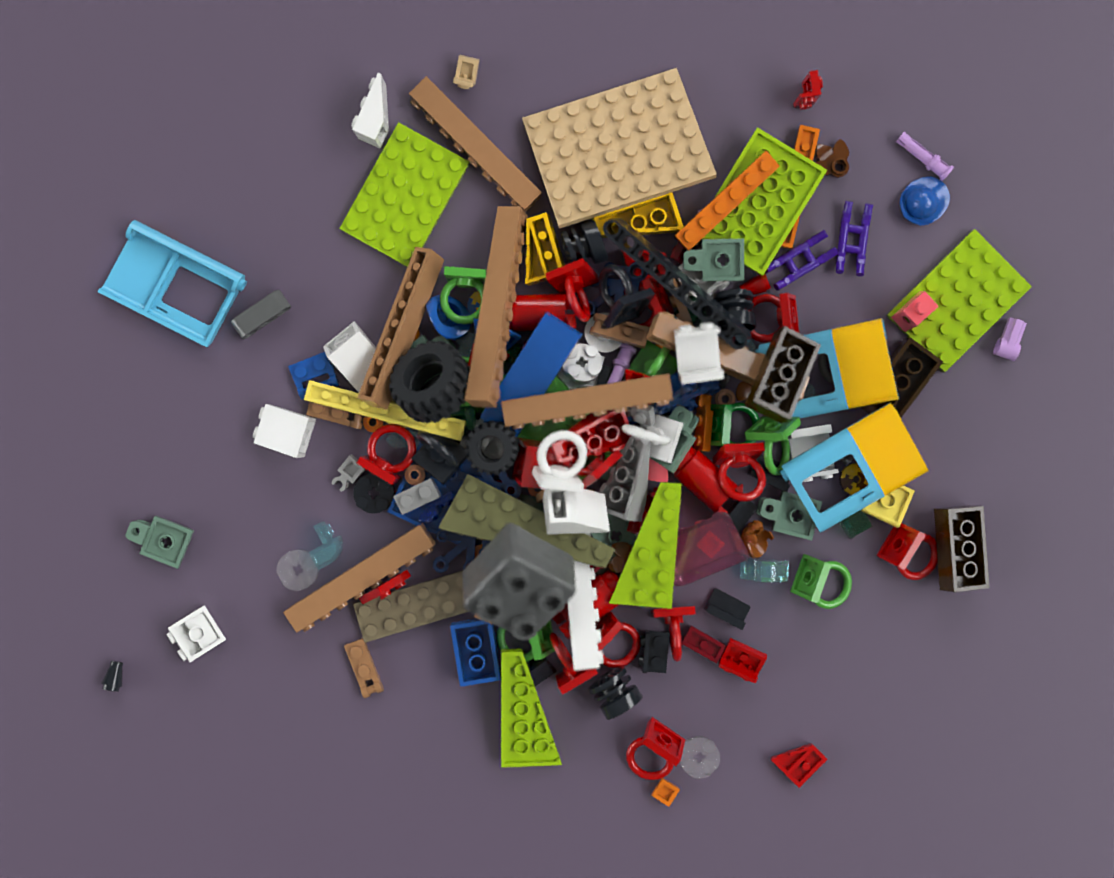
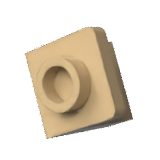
(466, 72)

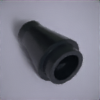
(113, 677)

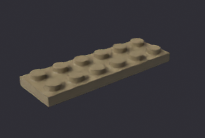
(411, 607)

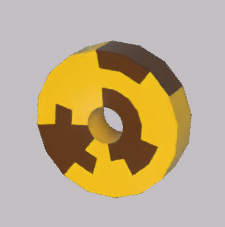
(846, 479)

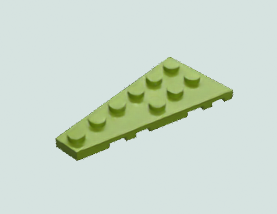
(651, 563)
(524, 727)

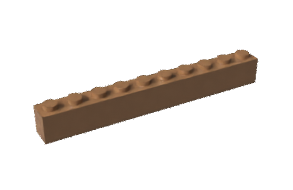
(496, 307)

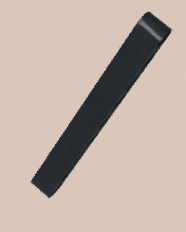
(667, 278)

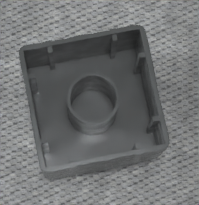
(518, 582)

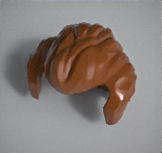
(756, 538)

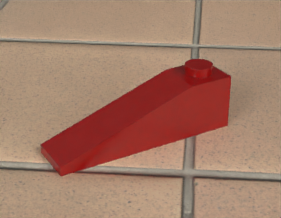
(599, 434)

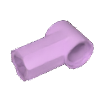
(1008, 344)

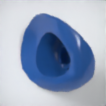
(924, 200)
(442, 324)

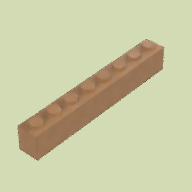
(475, 144)
(401, 325)
(734, 362)
(587, 400)
(360, 577)

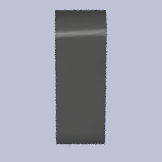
(260, 314)

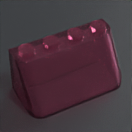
(707, 549)

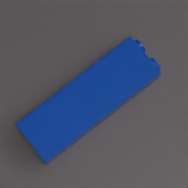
(536, 364)

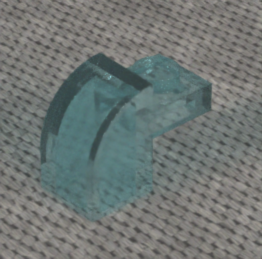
(329, 550)
(764, 570)

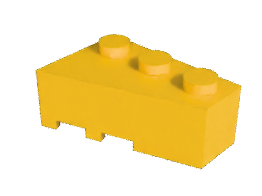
(542, 249)

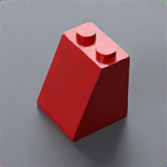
(527, 459)

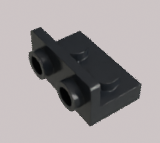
(655, 651)

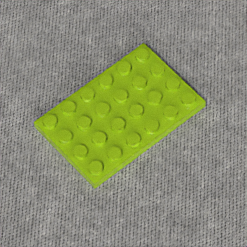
(404, 194)
(773, 206)
(971, 292)

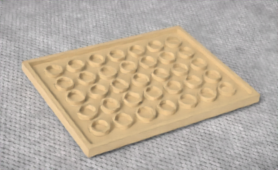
(618, 148)

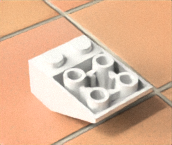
(372, 121)
(575, 512)

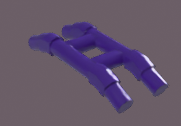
(863, 230)
(812, 262)

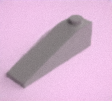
(628, 481)

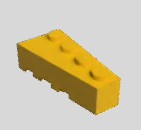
(647, 217)

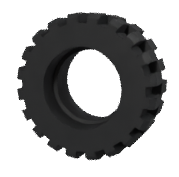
(417, 368)

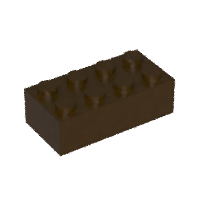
(912, 370)
(782, 375)
(961, 548)

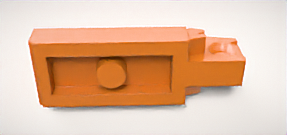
(704, 425)

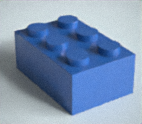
(475, 652)

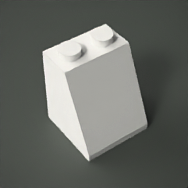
(351, 354)
(284, 430)

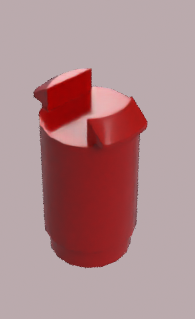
(530, 309)
(701, 479)
(605, 586)

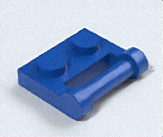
(311, 369)

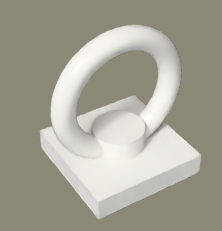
(662, 434)
(558, 476)

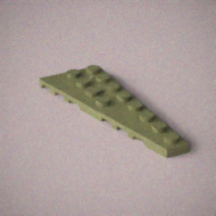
(484, 511)

